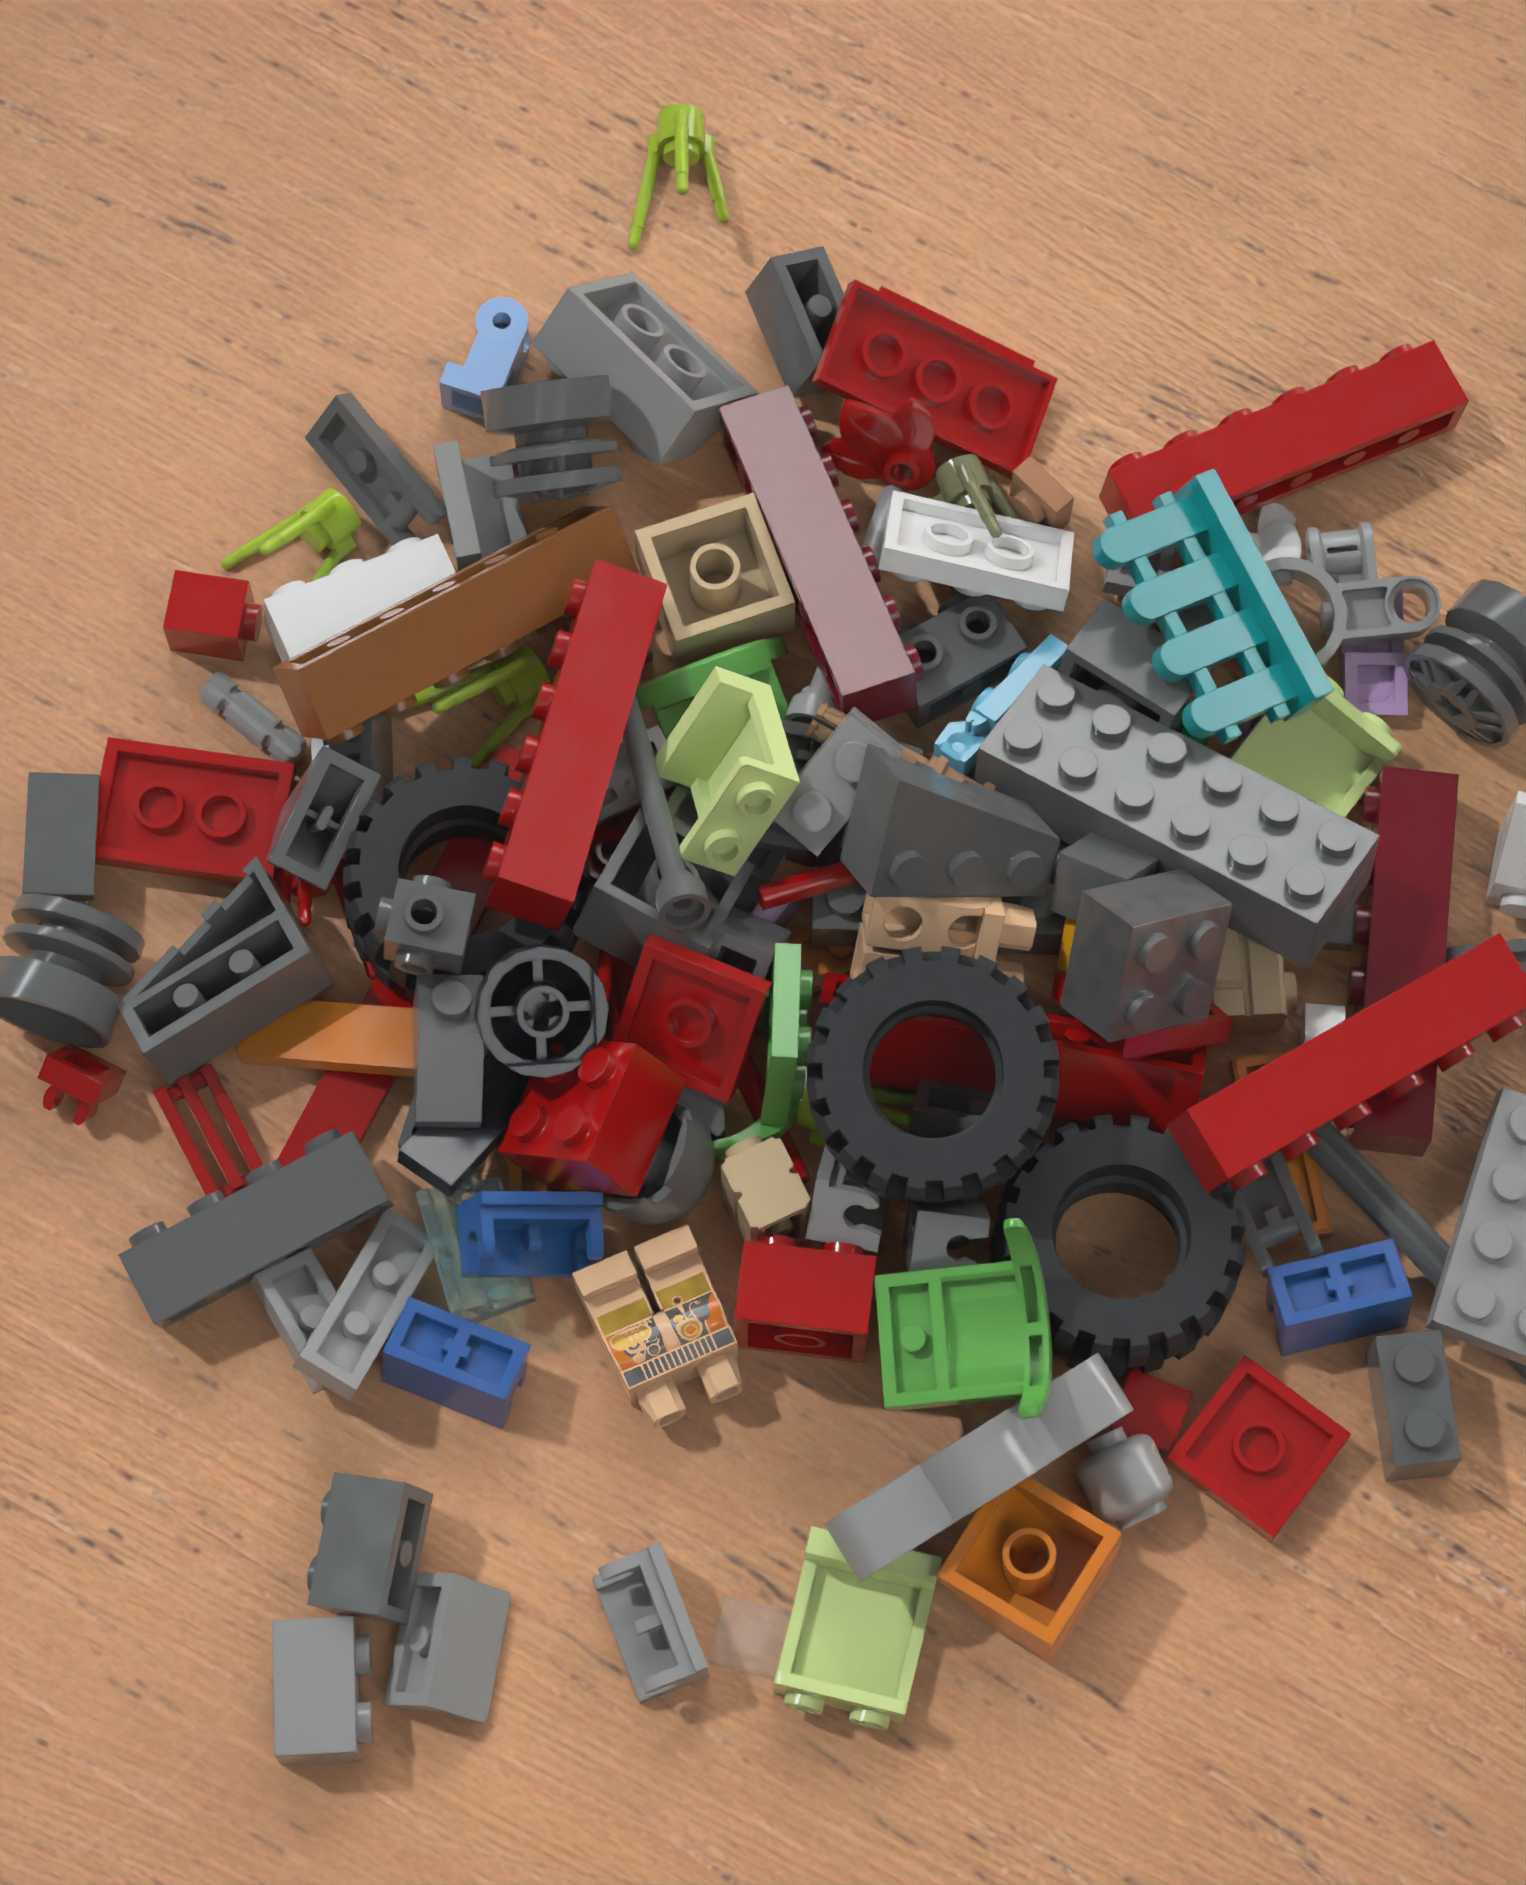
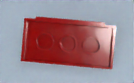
(974, 388)

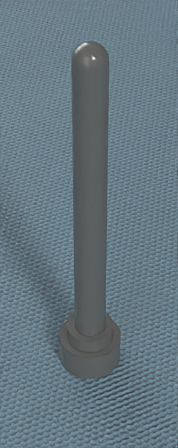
(680, 895)

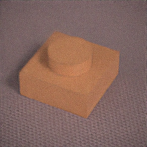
(1039, 496)

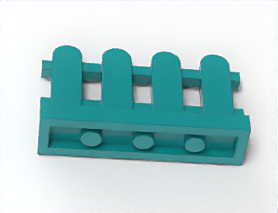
(1240, 593)

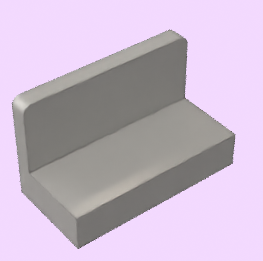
(476, 518)
(449, 1647)

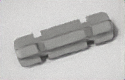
(252, 719)

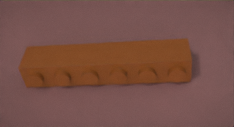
(448, 626)

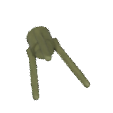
(966, 484)

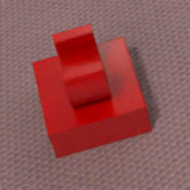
(82, 1076)

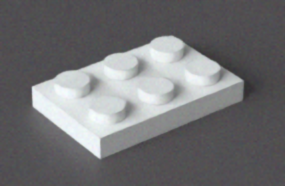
(955, 549)

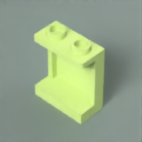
(1322, 753)
(735, 763)
(854, 1639)

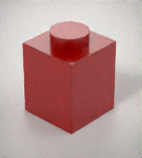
(211, 616)

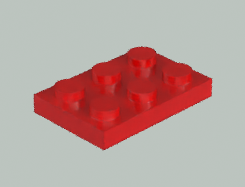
(188, 810)

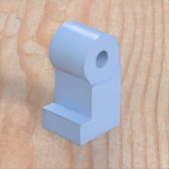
(493, 360)

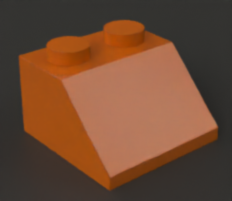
(1031, 1565)

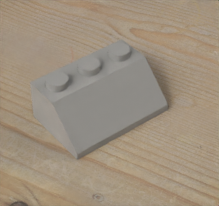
(658, 367)

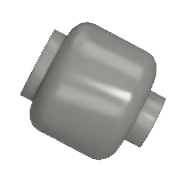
(1124, 1478)

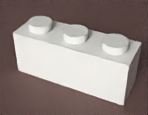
(311, 612)

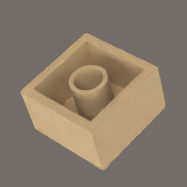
(719, 579)

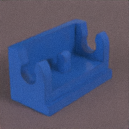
(529, 1233)
(1338, 1297)
(454, 1362)

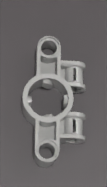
(1355, 602)
(976, 1469)

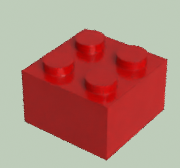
(595, 1122)
(804, 1299)

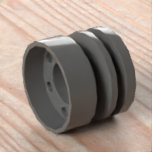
(551, 437)
(1476, 665)
(63, 970)

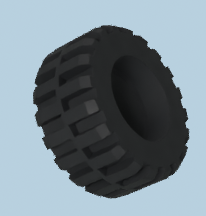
(405, 824)
(950, 987)
(1155, 1170)

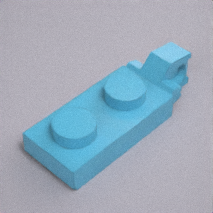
(961, 739)

